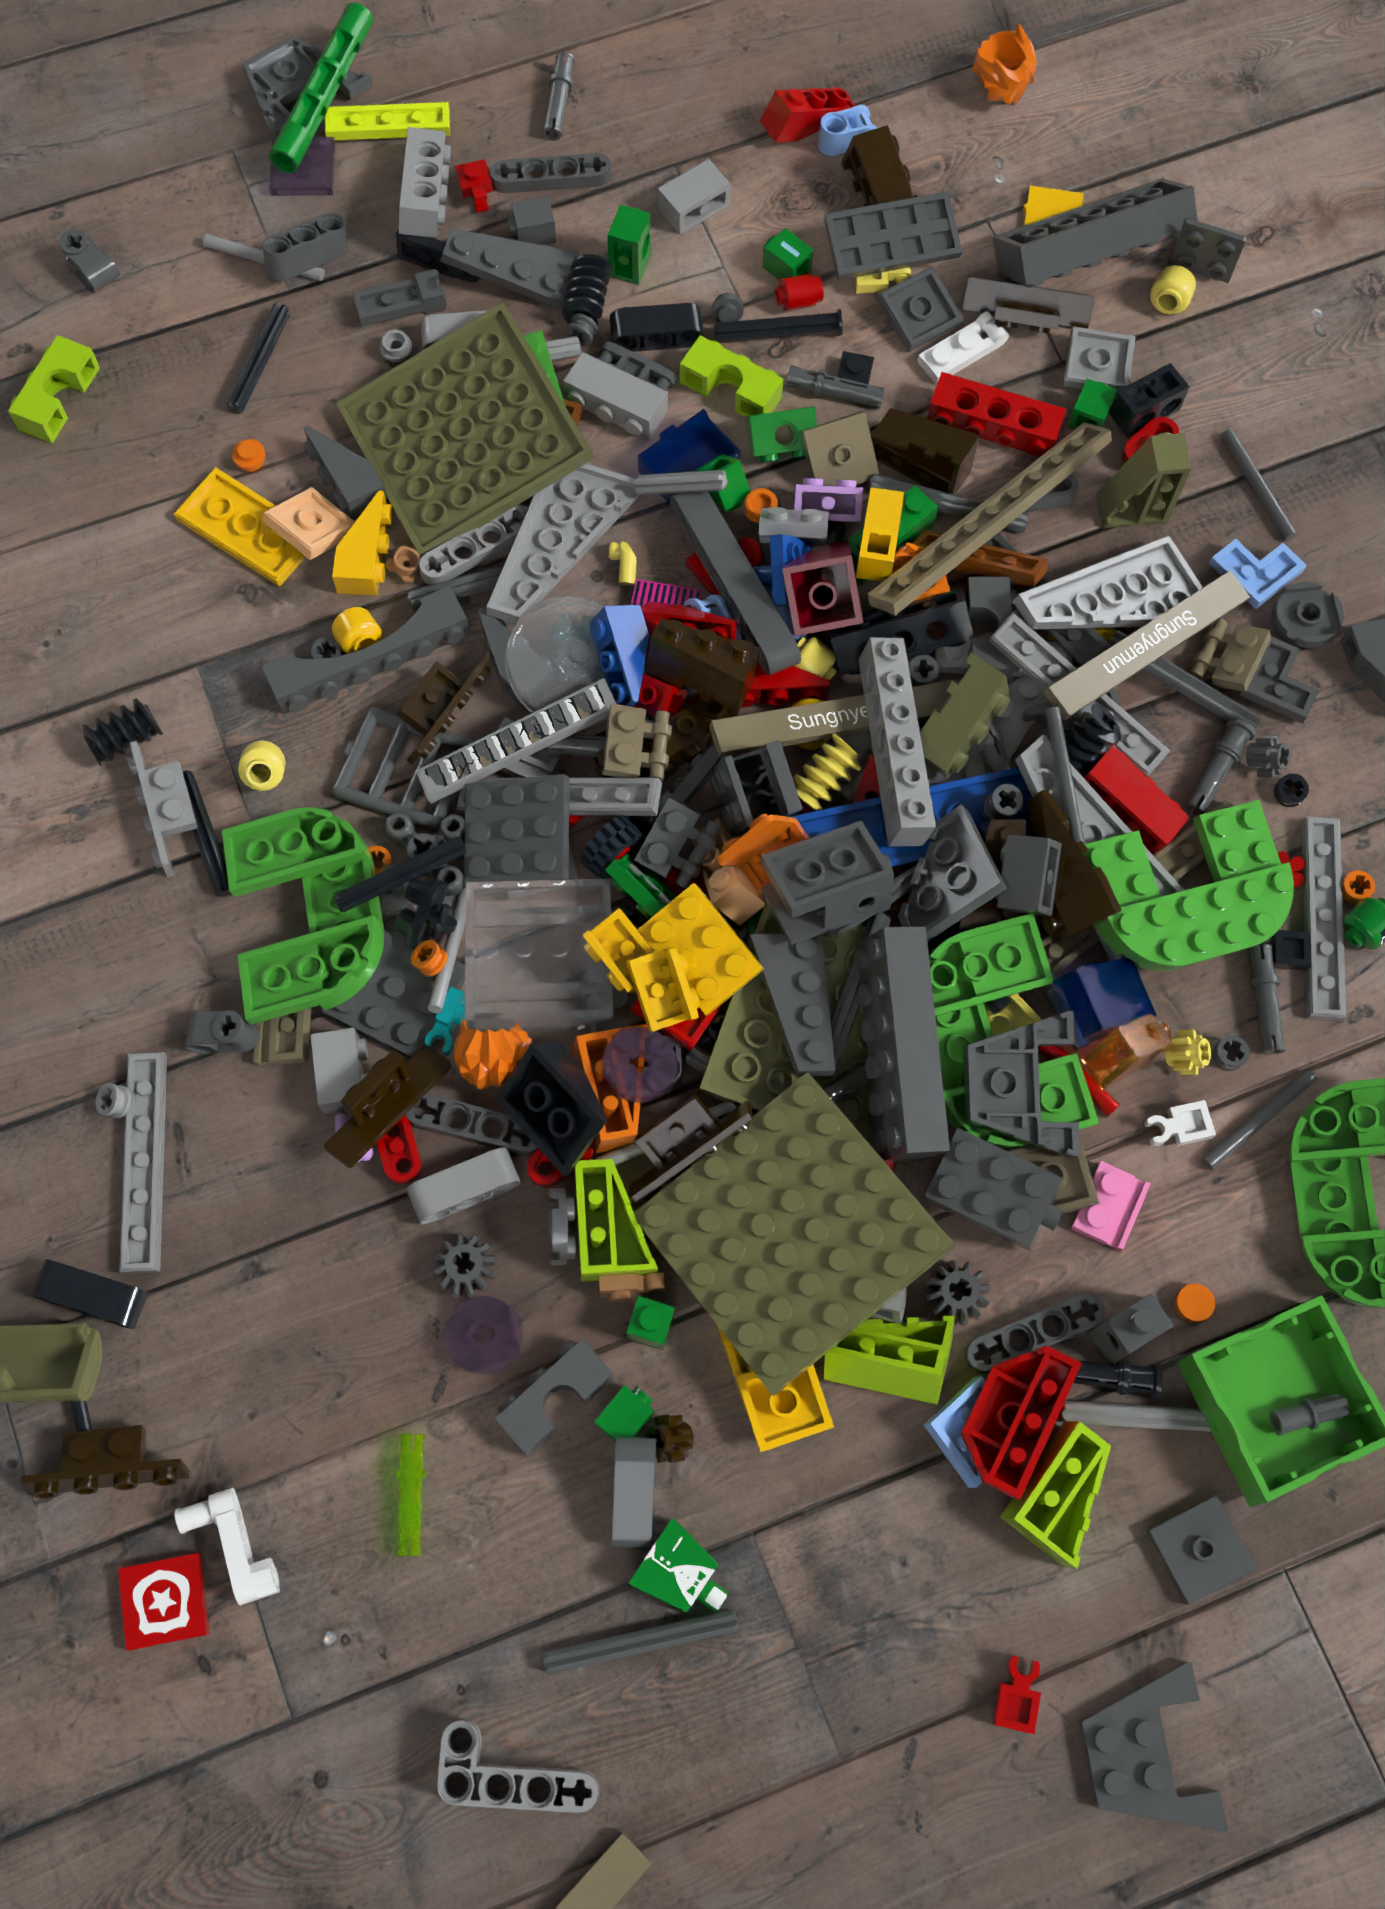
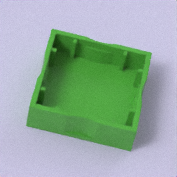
(1274, 1369)

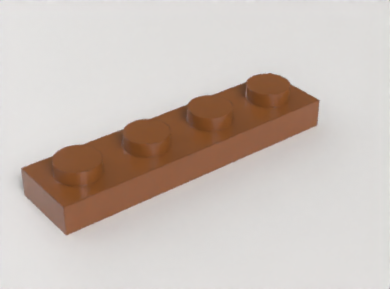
(997, 562)

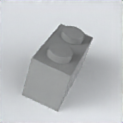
(694, 196)
(337, 1065)

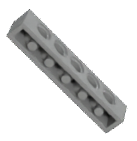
(896, 742)

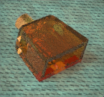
(1140, 1038)

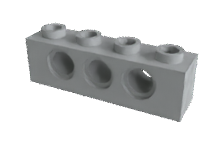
(424, 182)

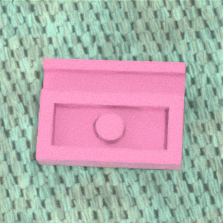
(1119, 1206)

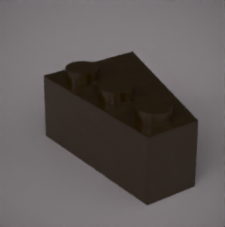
(877, 167)
(925, 450)
(703, 661)
(994, 836)

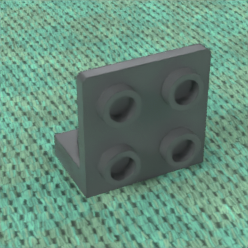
(1207, 250)

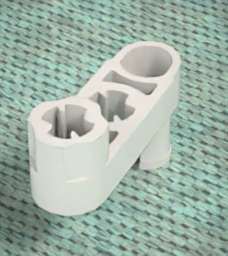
(248, 1578)

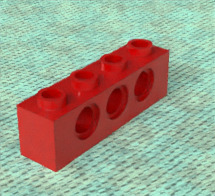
(1011, 409)

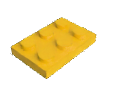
(714, 952)

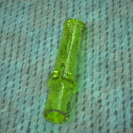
(410, 1494)

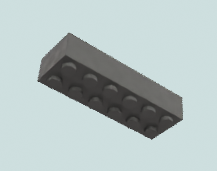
(1094, 232)
(901, 1045)

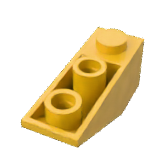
(880, 534)
(359, 554)

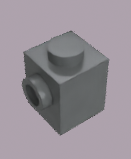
(532, 221)

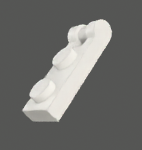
(963, 347)

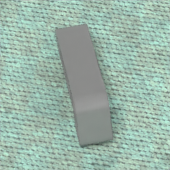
(517, 1776)

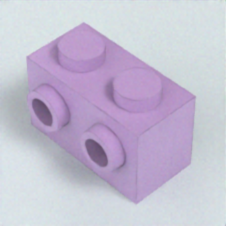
(841, 501)

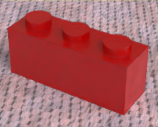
(1136, 799)

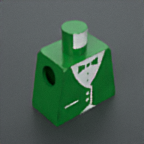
(679, 1571)

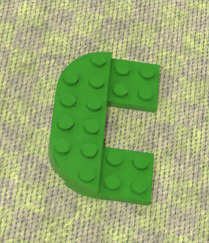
(1204, 922)
(341, 946)
(980, 969)
(1336, 1190)

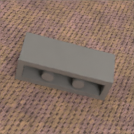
(616, 396)

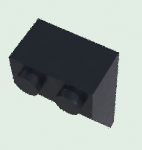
(553, 1103)

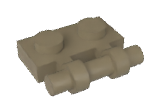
(1240, 657)
(625, 741)

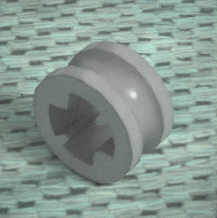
(113, 1100)

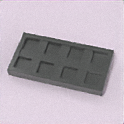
(892, 235)

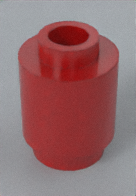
(799, 292)

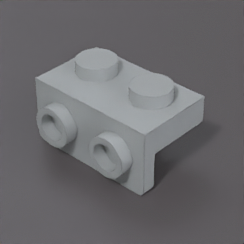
(803, 524)

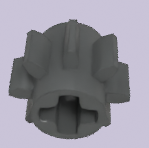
(1268, 756)

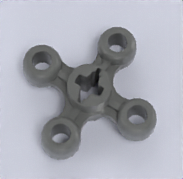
(422, 842)

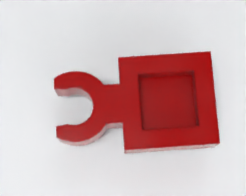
(1015, 1703)

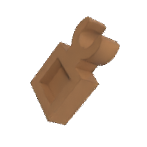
(621, 1287)

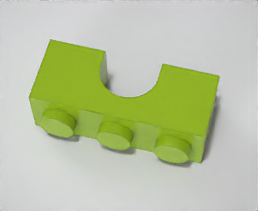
(712, 364)
(62, 367)

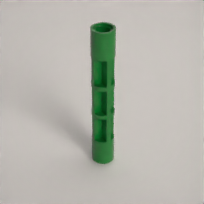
(320, 88)

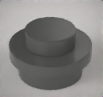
(727, 308)

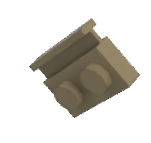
(284, 1039)

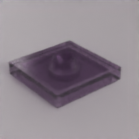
(313, 175)

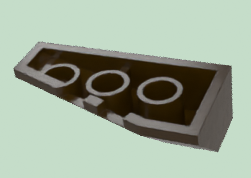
(1081, 893)

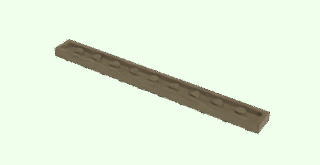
(988, 519)

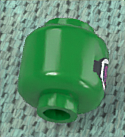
(1366, 923)

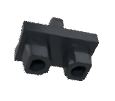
(431, 915)

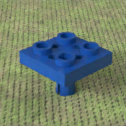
(783, 550)

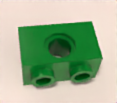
(629, 244)
(762, 430)

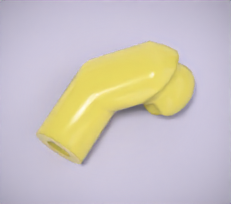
(628, 561)

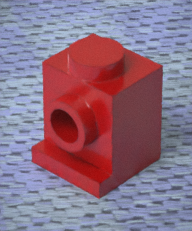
(660, 696)

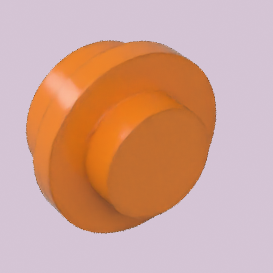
(249, 455)

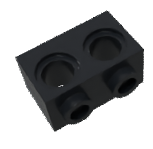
(1147, 398)

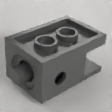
(754, 786)
(827, 882)
(995, 1190)

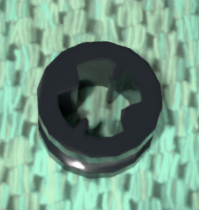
(1291, 780)

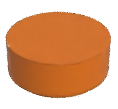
(756, 500)
(1194, 1303)

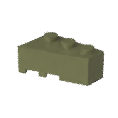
(1147, 484)
(964, 716)

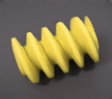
(826, 773)

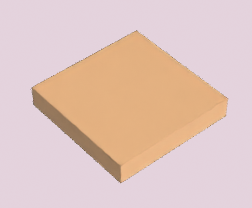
(309, 522)

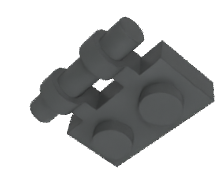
(667, 838)

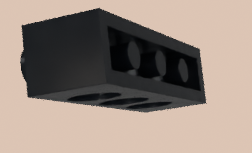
(945, 607)

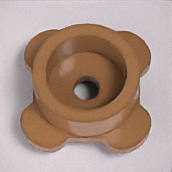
(407, 555)

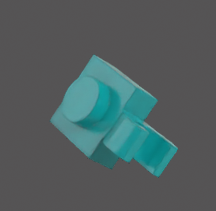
(446, 1021)

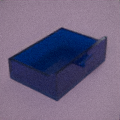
(686, 448)
(1105, 996)

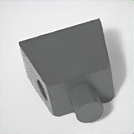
(1131, 1329)

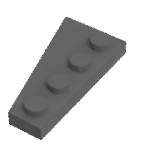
(516, 265)
(799, 999)

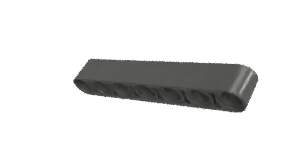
(736, 580)

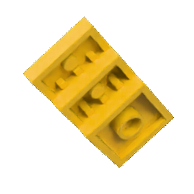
(782, 1418)

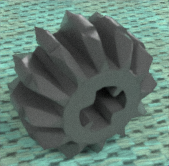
(453, 1275)
(947, 1281)

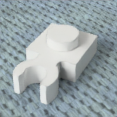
(1186, 1123)

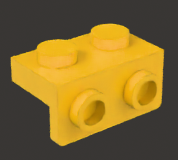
(615, 943)
(663, 988)

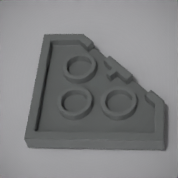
(951, 877)

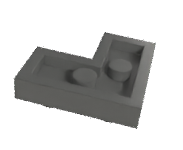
(1275, 689)

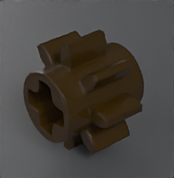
(671, 1437)

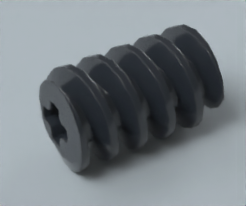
(587, 287)
(120, 730)
(1091, 737)

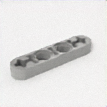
(472, 540)

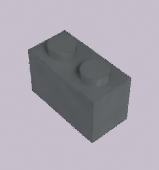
(1029, 874)

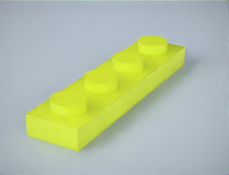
(385, 120)

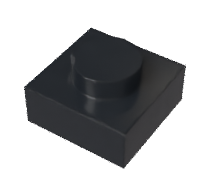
(856, 367)
(1291, 950)

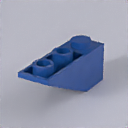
(622, 649)

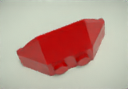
(1017, 1416)

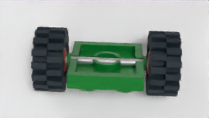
(612, 856)

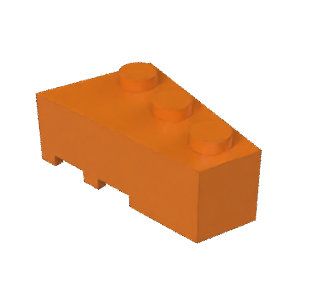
(621, 1114)

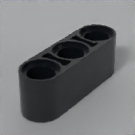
(656, 326)
(89, 1294)

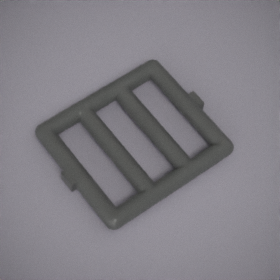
(372, 799)

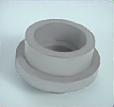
(394, 339)

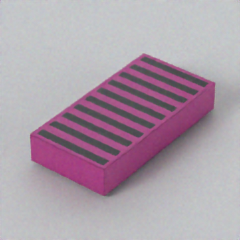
(663, 593)

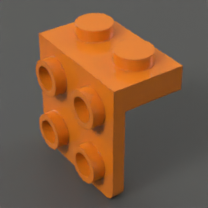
(765, 835)

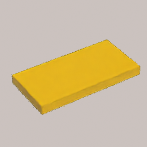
(233, 521)

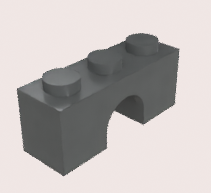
(990, 604)
(576, 1370)

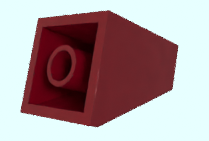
(822, 589)

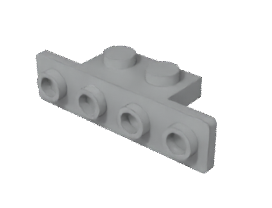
(167, 802)

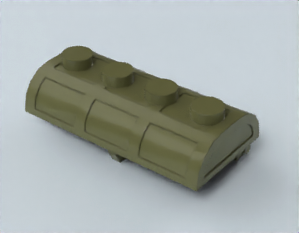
(48, 1362)

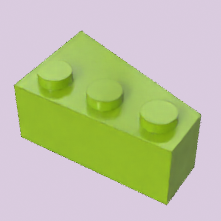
(607, 1226)
(894, 1358)
(1061, 1493)

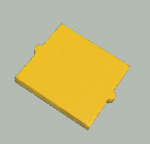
(1049, 202)

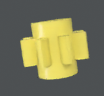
(1188, 1052)

